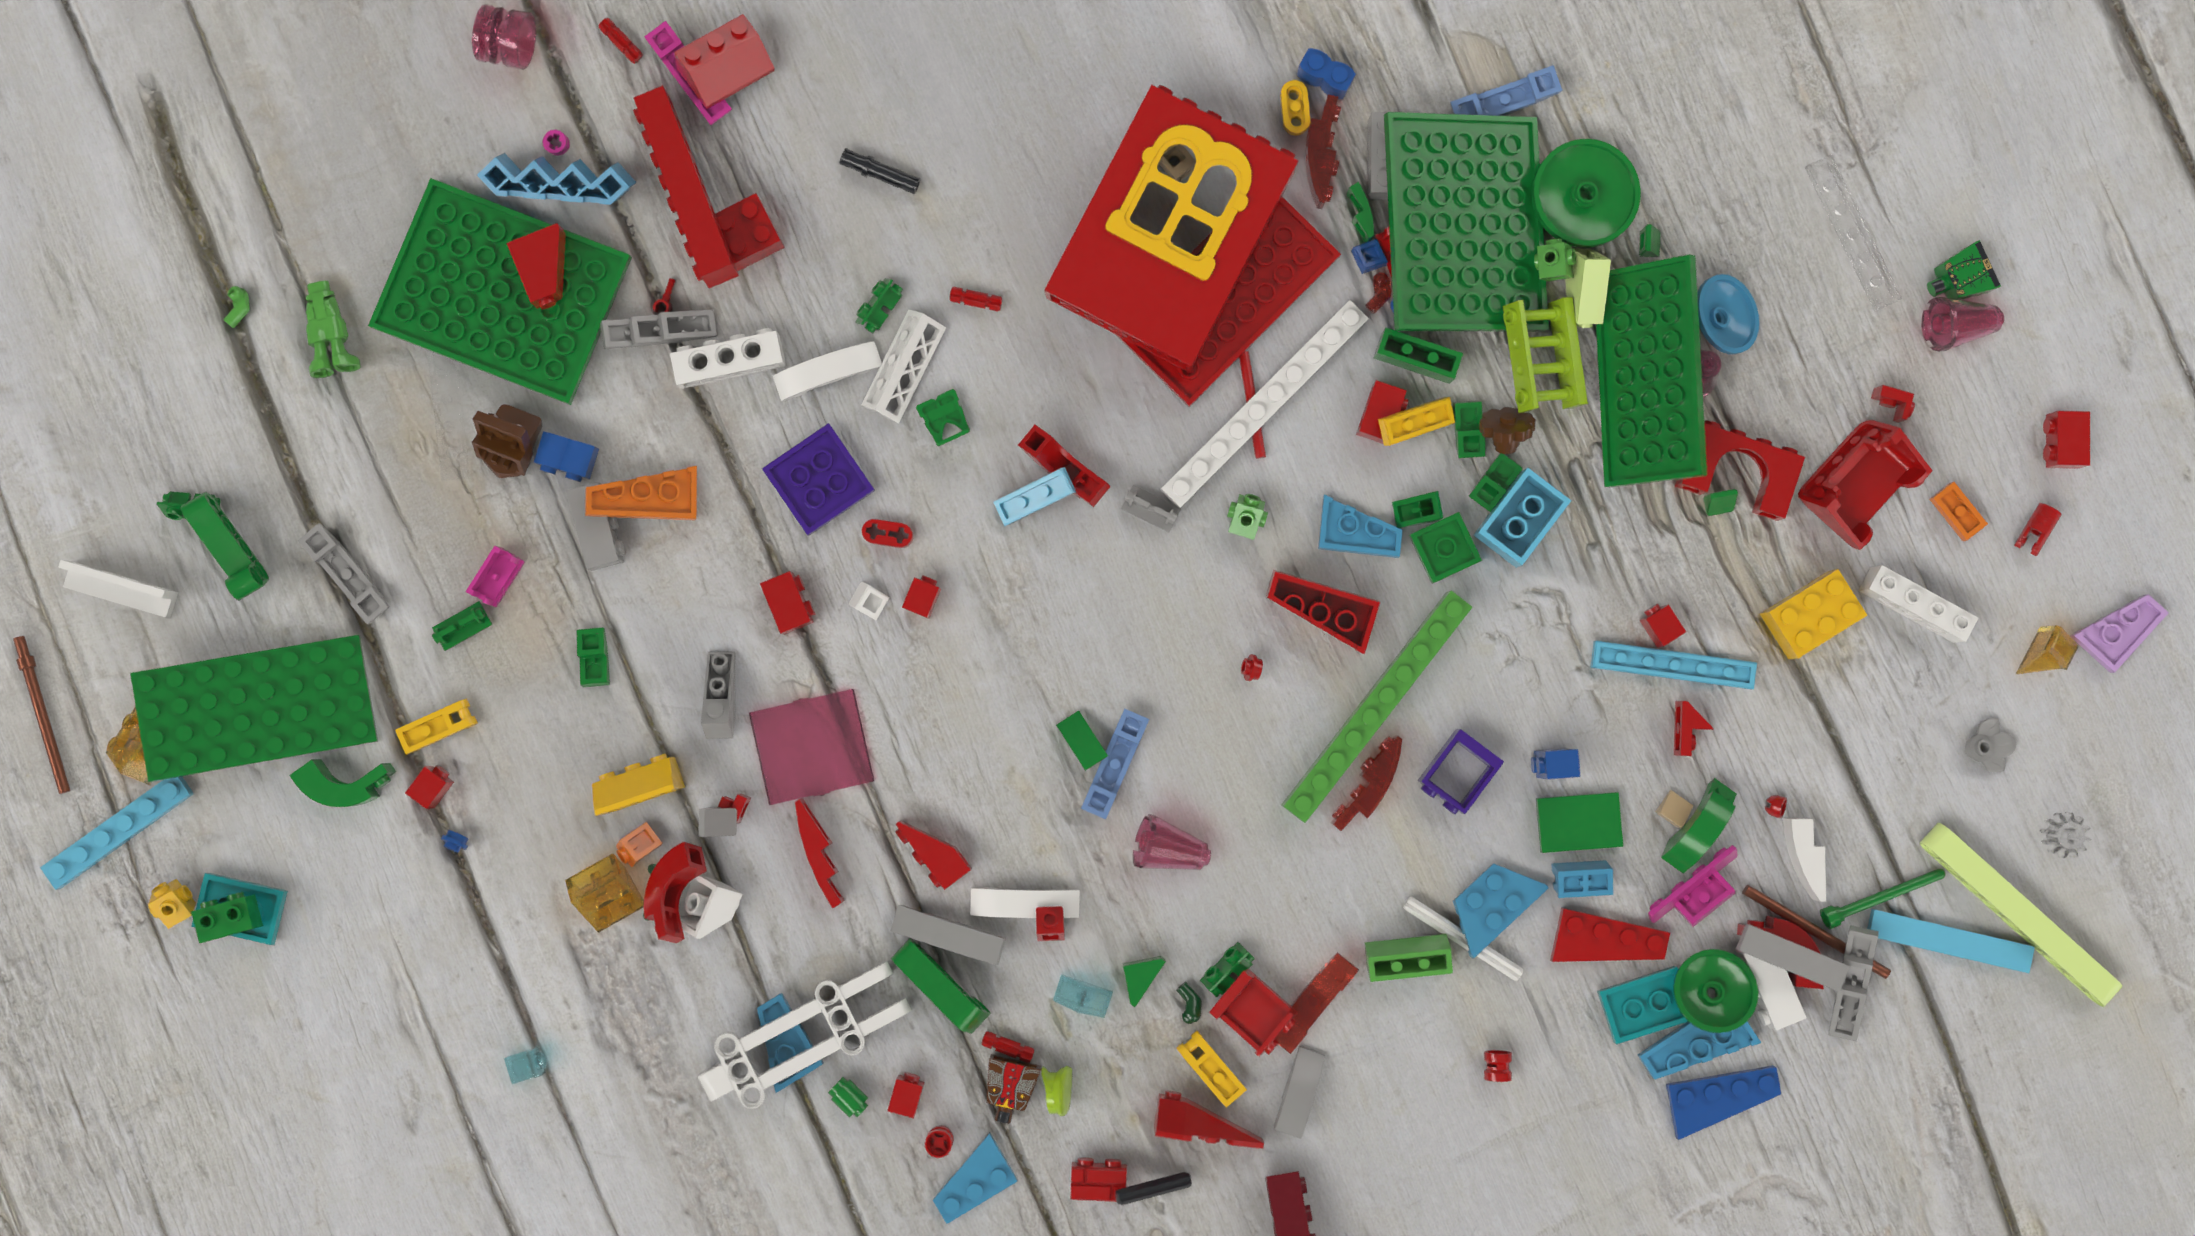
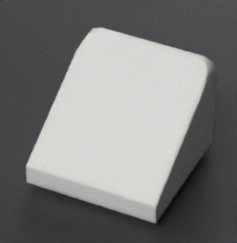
(868, 600)

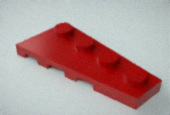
(1599, 938)

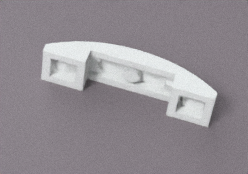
(827, 369)
(1022, 903)

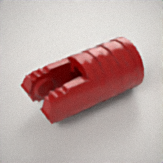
(2040, 524)

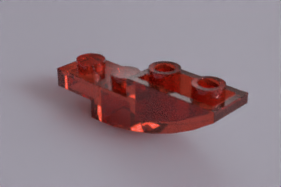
(1319, 160)
(1378, 776)

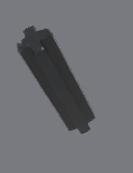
(1153, 1188)

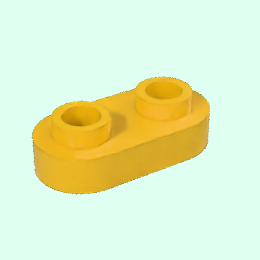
(1296, 108)

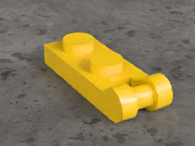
(435, 727)
(1212, 1069)

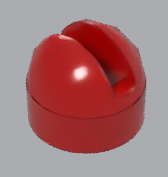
(1777, 806)

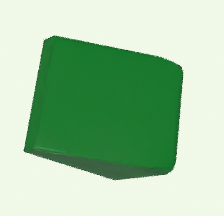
(1649, 242)
(1720, 502)

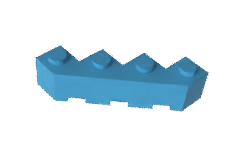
(543, 182)

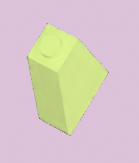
(1589, 286)

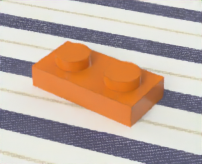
(1958, 511)

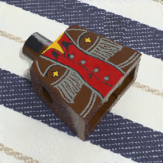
(1010, 1085)

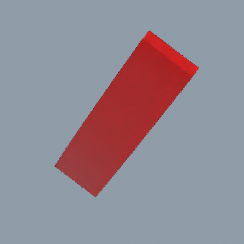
(814, 843)

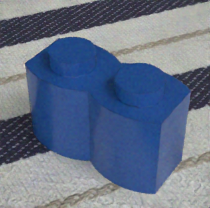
(1320, 71)
(566, 456)

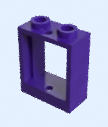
(1479, 751)

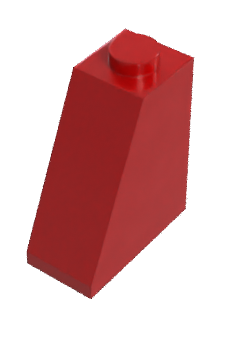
(541, 264)

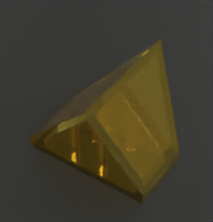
(2048, 651)

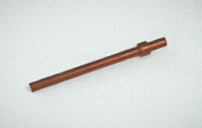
(27, 664)
(1806, 925)

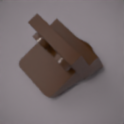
(506, 440)

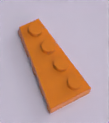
(657, 496)

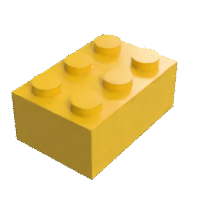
(1813, 614)

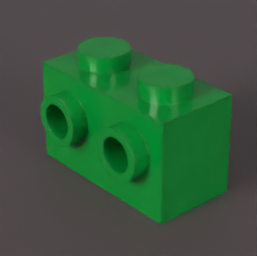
(227, 918)

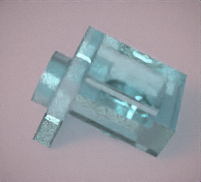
(525, 1065)

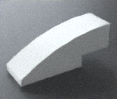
(1806, 857)

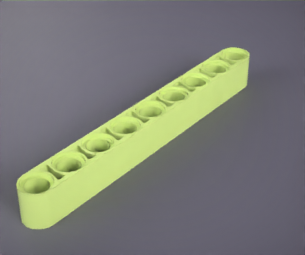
(2020, 915)

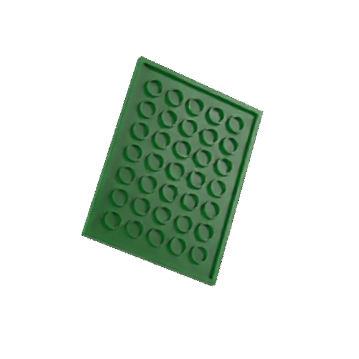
(1462, 220)
(465, 300)

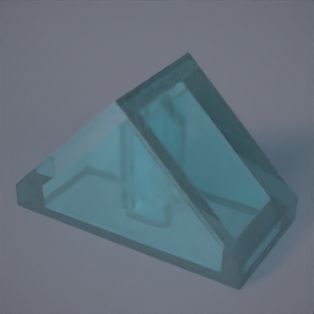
(1082, 996)

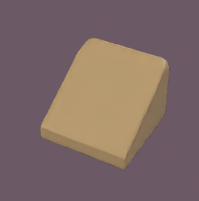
(1674, 809)

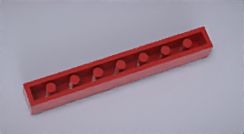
(685, 187)

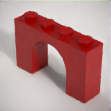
(1777, 467)

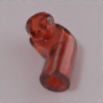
(1382, 292)

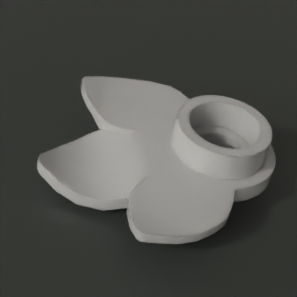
(1993, 745)

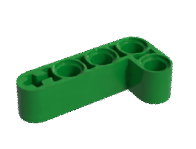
(226, 546)
(946, 994)

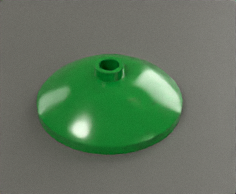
(1734, 989)

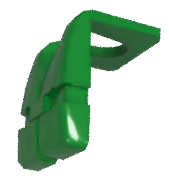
(942, 411)

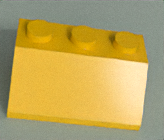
(636, 784)

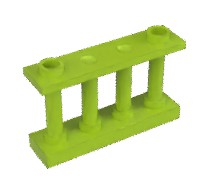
(1566, 350)

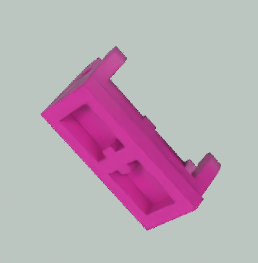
(495, 576)

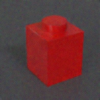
(922, 596)
(1662, 625)
(430, 786)
(906, 1095)

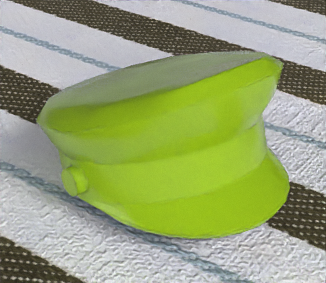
(1058, 1089)

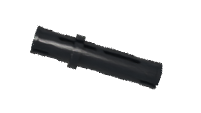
(869, 167)

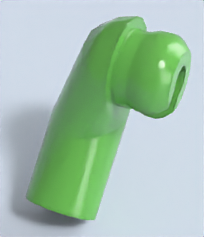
(240, 306)

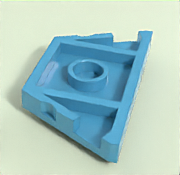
(1493, 904)

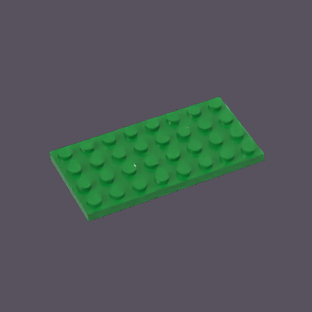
(1651, 374)
(253, 707)

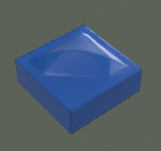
(1369, 256)

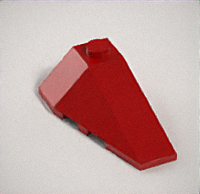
(1183, 1119)

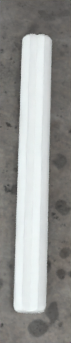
(1455, 933)

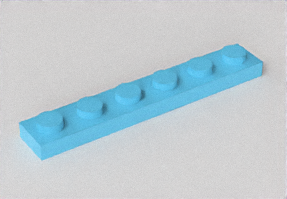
(116, 831)

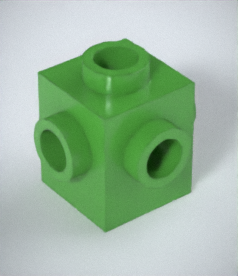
(1555, 260)
(1247, 515)

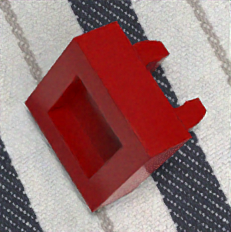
(740, 804)

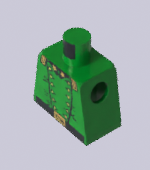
(1964, 274)

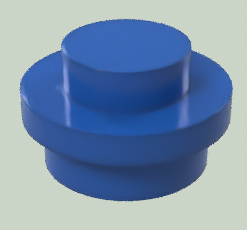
(454, 841)

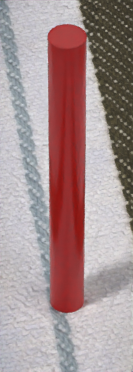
(1249, 390)

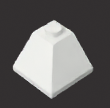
(707, 905)

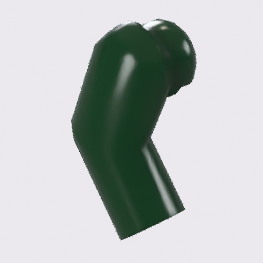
(1193, 1003)

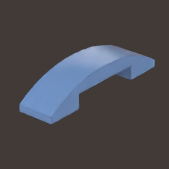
(1512, 96)
(1114, 767)

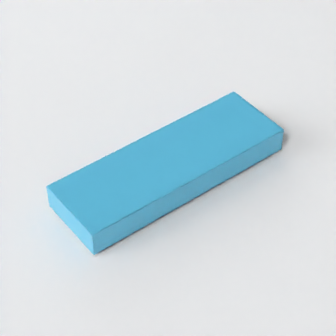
(1034, 496)

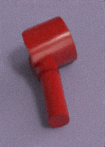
(666, 297)

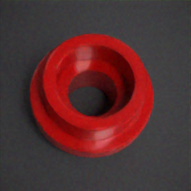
(1252, 668)

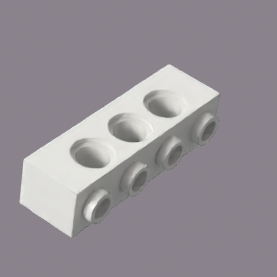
(685, 358)
(1918, 604)

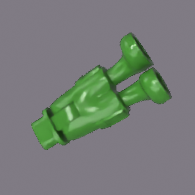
(327, 327)

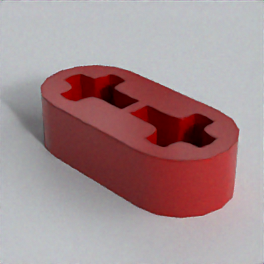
(886, 540)

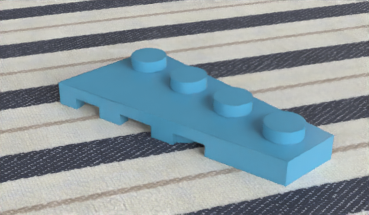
(1693, 1046)

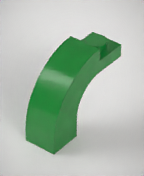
(322, 787)
(1702, 828)

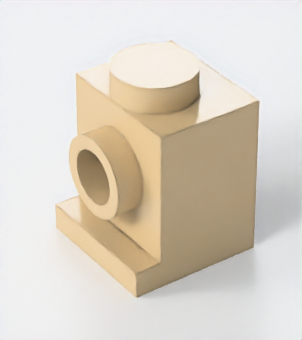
(1184, 168)

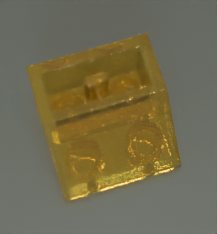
(127, 750)
(604, 893)

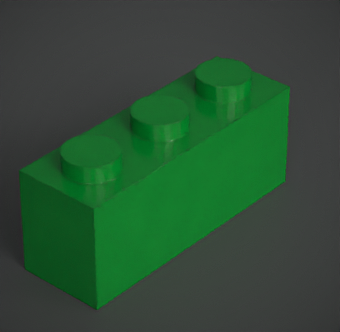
(1418, 355)

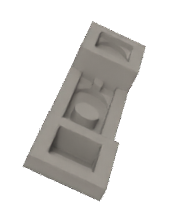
(345, 572)

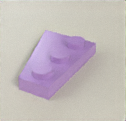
(2120, 632)

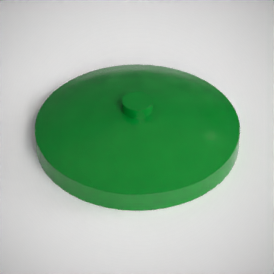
(1586, 193)

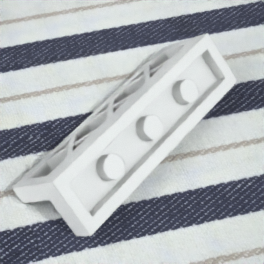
(896, 361)
(119, 589)

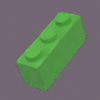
(1408, 957)

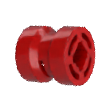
(1497, 1066)
(939, 1146)

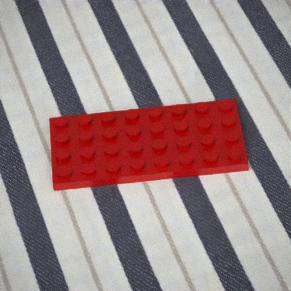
(1277, 274)

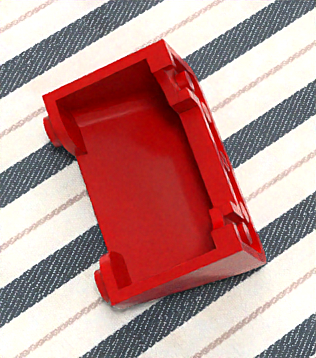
(1862, 479)

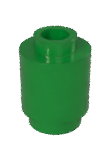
(848, 1097)

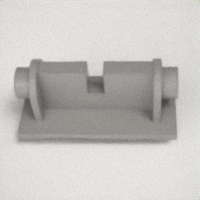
(1150, 508)

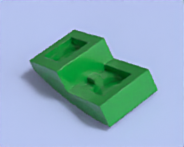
(1363, 220)
(1467, 434)
(1495, 482)
(593, 657)
(1082, 740)

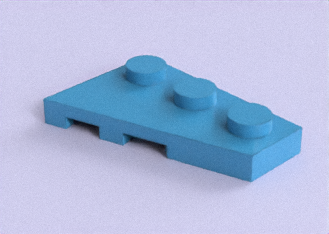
(1354, 532)
(787, 1043)
(976, 1181)

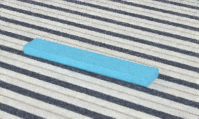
(1673, 665)
(1951, 941)

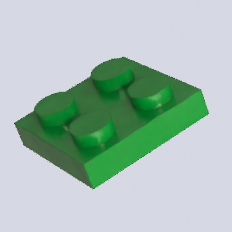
(1445, 547)

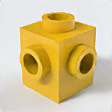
(171, 903)

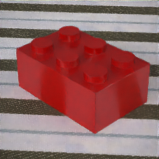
(749, 231)

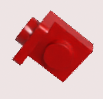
(1893, 397)
(1050, 923)

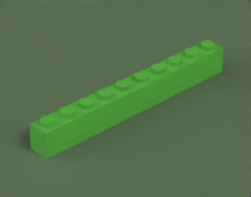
(1376, 706)

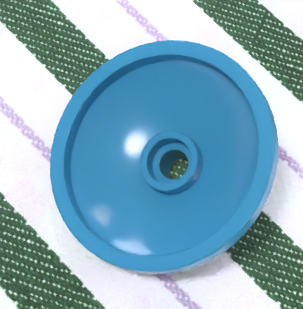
(1727, 314)

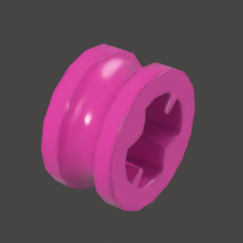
(549, 147)

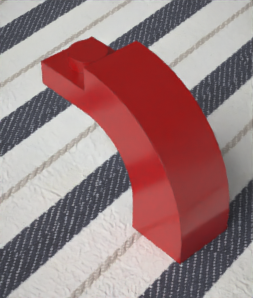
(1052, 456)
(666, 886)
(1791, 933)

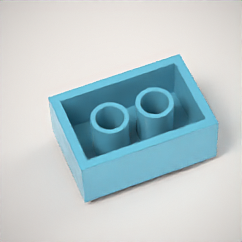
(1522, 517)

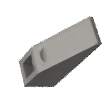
(719, 696)

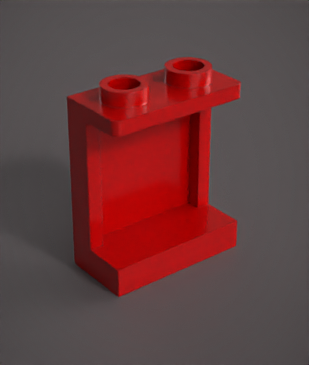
(1255, 1012)

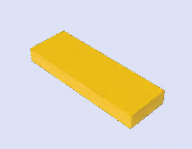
(1416, 421)

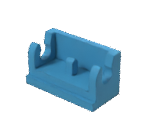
(1583, 879)

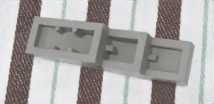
(658, 329)
(948, 934)
(1792, 957)
(1852, 997)

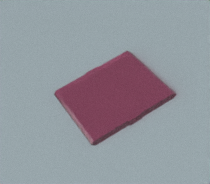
(811, 746)

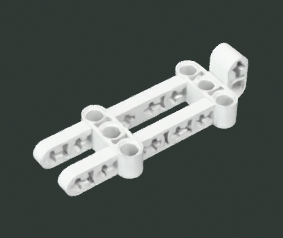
(720, 1078)

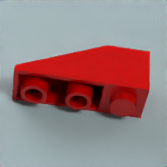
(940, 857)

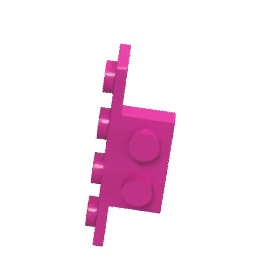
(1700, 893)

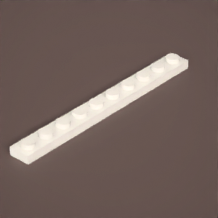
(1264, 404)

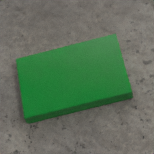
(1579, 822)

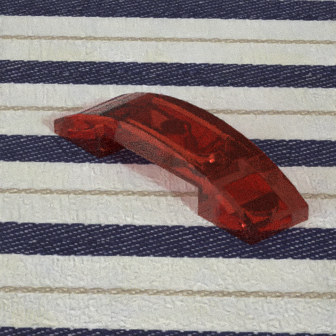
(1316, 997)

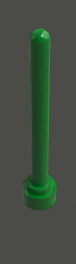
(1835, 915)

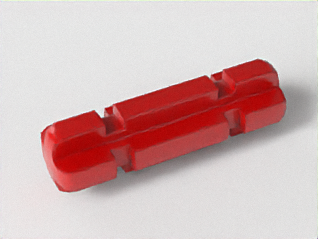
(620, 40)
(975, 299)
(1007, 1047)

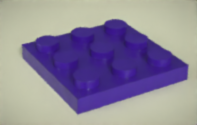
(818, 479)

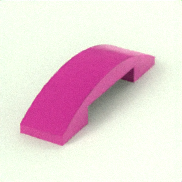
(665, 43)

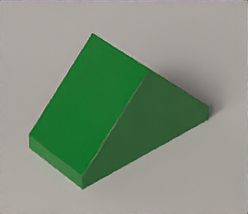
(1418, 510)
(1140, 975)

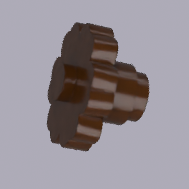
(1507, 428)

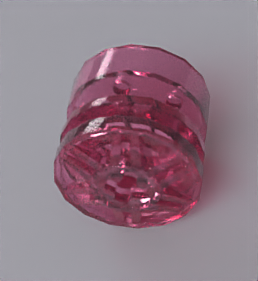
(504, 36)

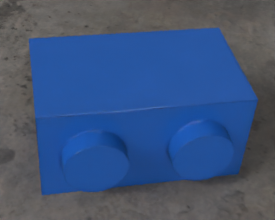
(1556, 763)

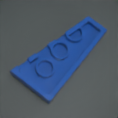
(1712, 1099)

